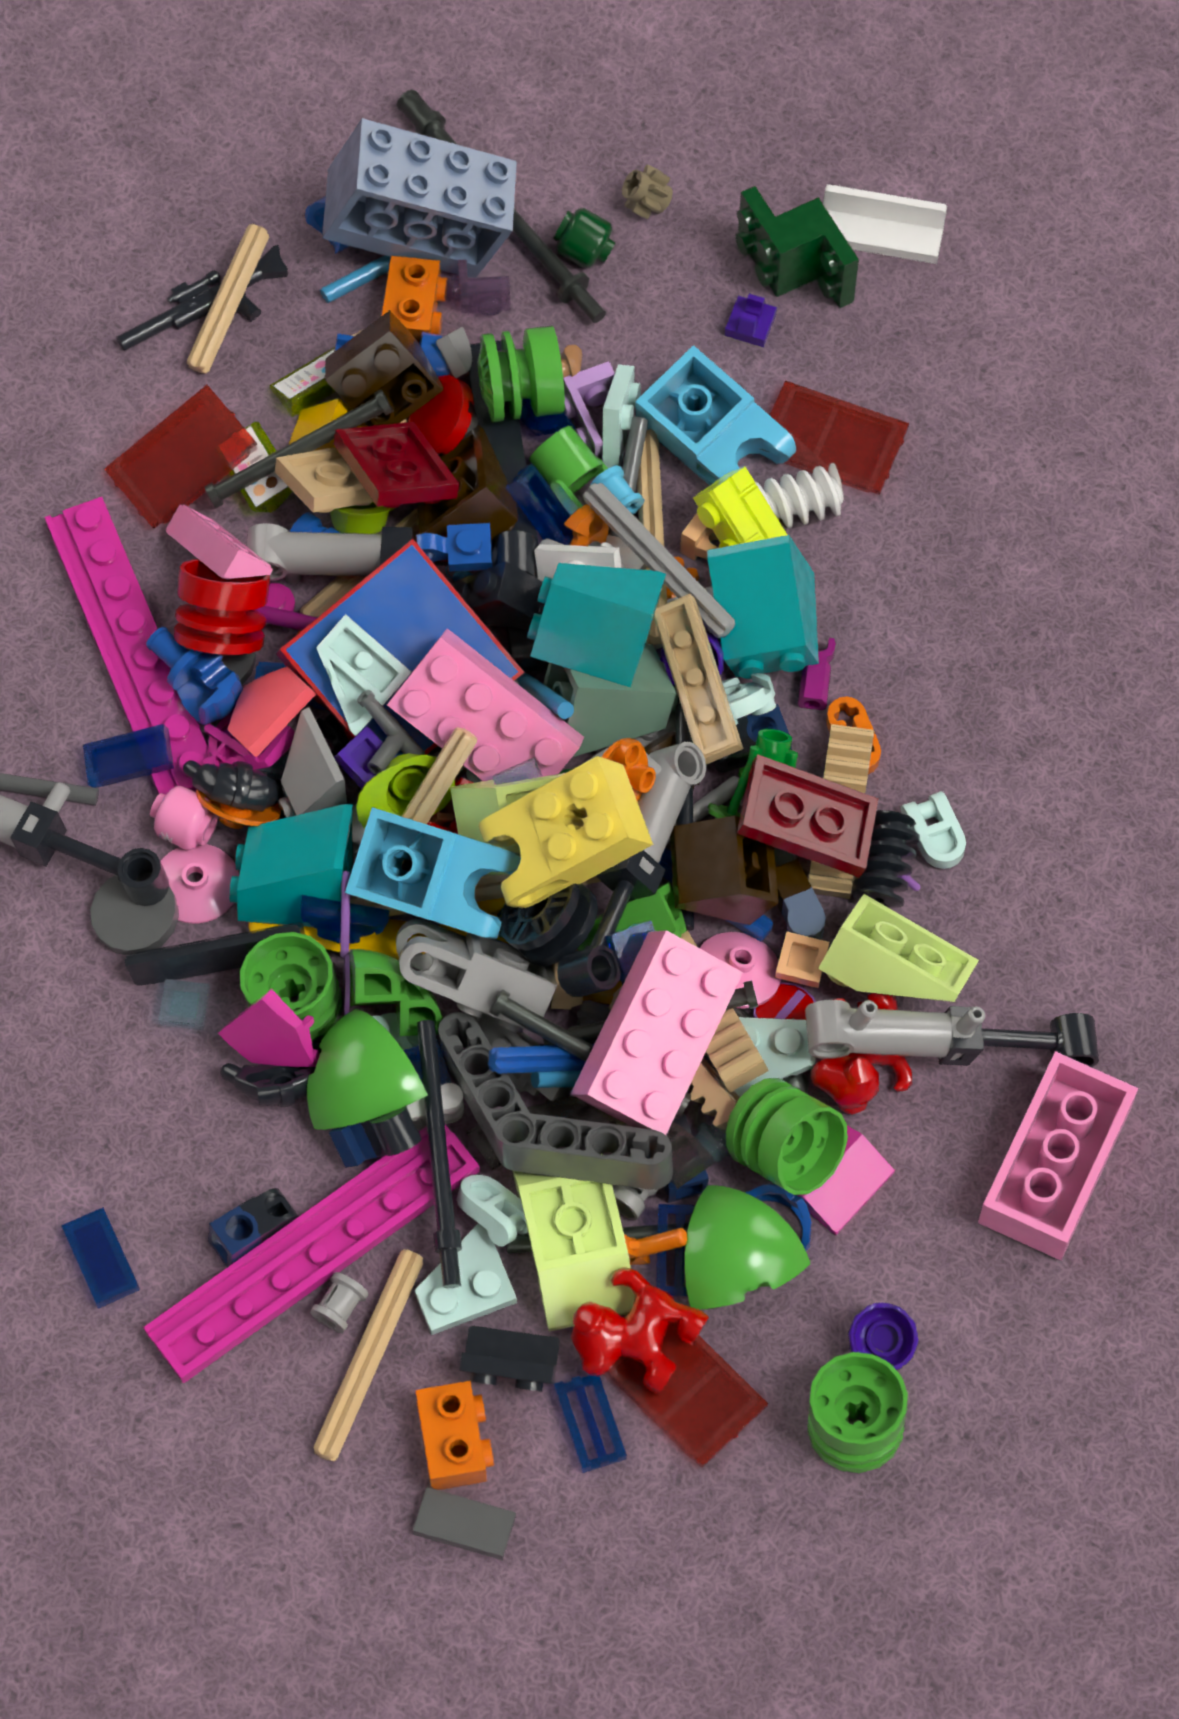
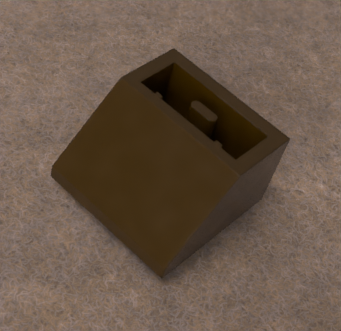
(384, 359)
(722, 871)

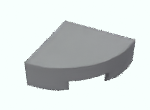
(456, 351)

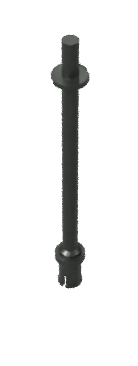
(573, 287)

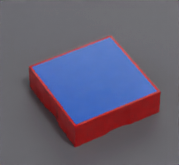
(406, 611)

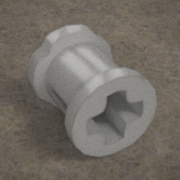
(339, 1302)

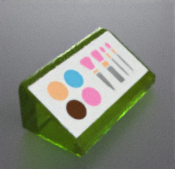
(304, 385)
(269, 491)

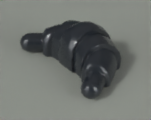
(234, 784)
(270, 1083)

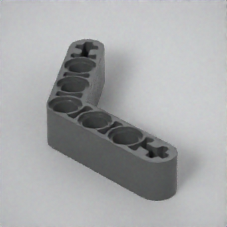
(638, 1155)

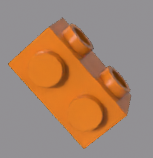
(414, 293)
(452, 1435)

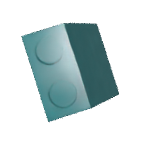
(773, 605)
(596, 619)
(292, 860)

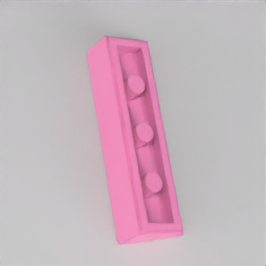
(215, 545)

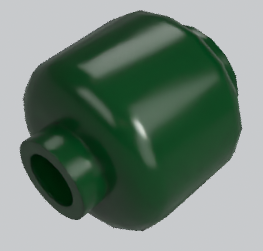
(584, 238)

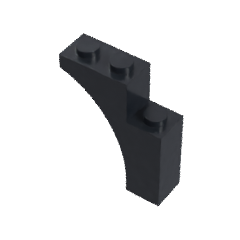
(502, 596)

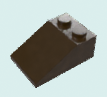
(480, 491)

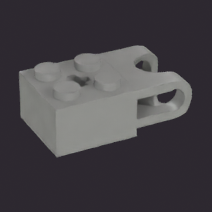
(472, 970)

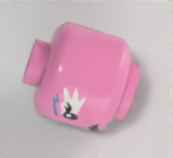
(183, 818)

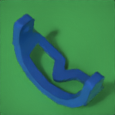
(777, 1194)

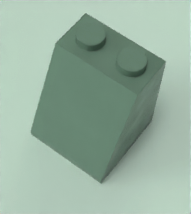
(614, 711)

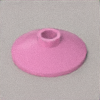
(203, 899)
(758, 958)

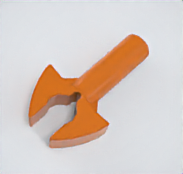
(586, 527)
(641, 1249)

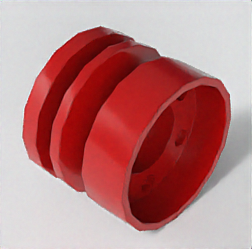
(220, 611)

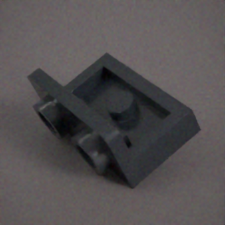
(510, 1354)

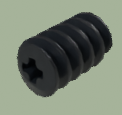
(885, 859)

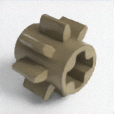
(647, 191)

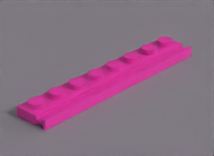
(121, 629)
(302, 1256)

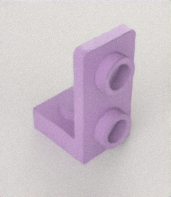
(589, 388)

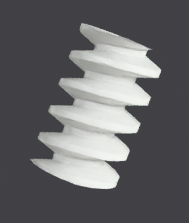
(804, 494)

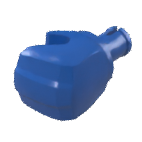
(200, 678)

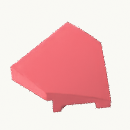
(267, 708)

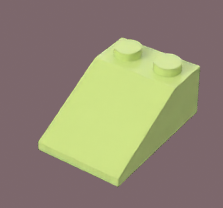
(894, 956)

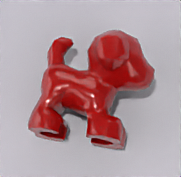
(852, 1078)
(605, 1336)

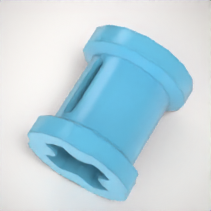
(616, 484)

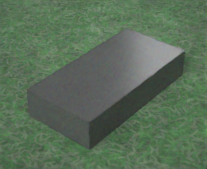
(464, 1523)

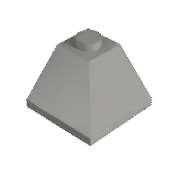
(311, 773)

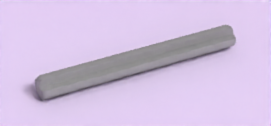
(657, 557)

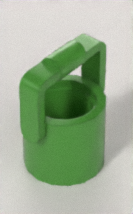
(567, 465)

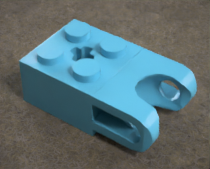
(722, 430)
(441, 873)

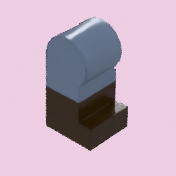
(799, 902)

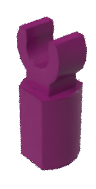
(816, 680)

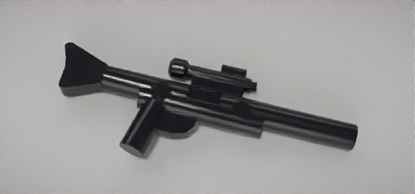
(198, 298)

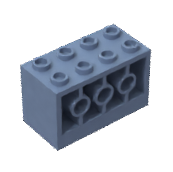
(419, 198)

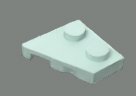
(618, 414)
(356, 665)
(781, 1046)
(482, 1287)

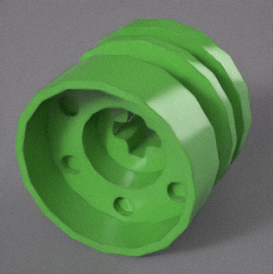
(522, 373)
(295, 967)
(786, 1136)
(853, 1388)

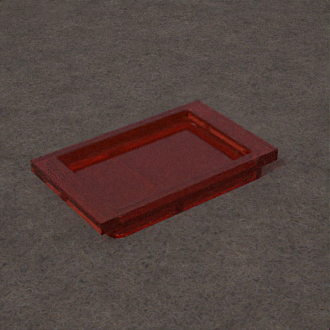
(841, 433)
(181, 456)
(701, 1403)

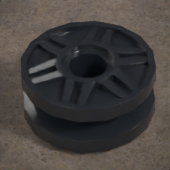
(551, 926)

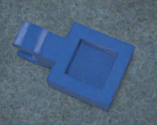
(465, 546)

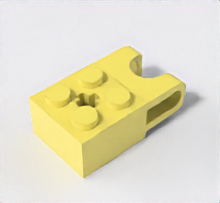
(568, 830)

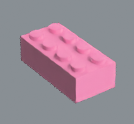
(466, 691)
(657, 1032)
(1057, 1155)

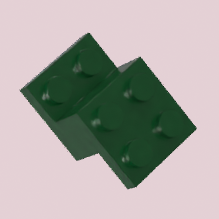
(796, 248)

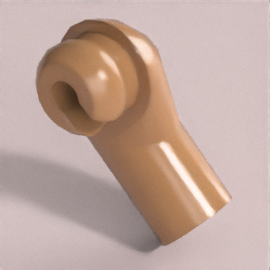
(571, 360)

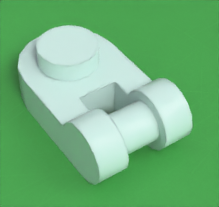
(941, 842)
(493, 1208)

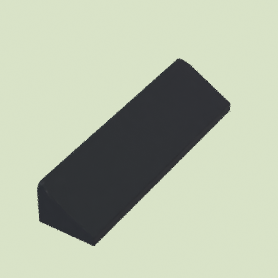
(199, 956)

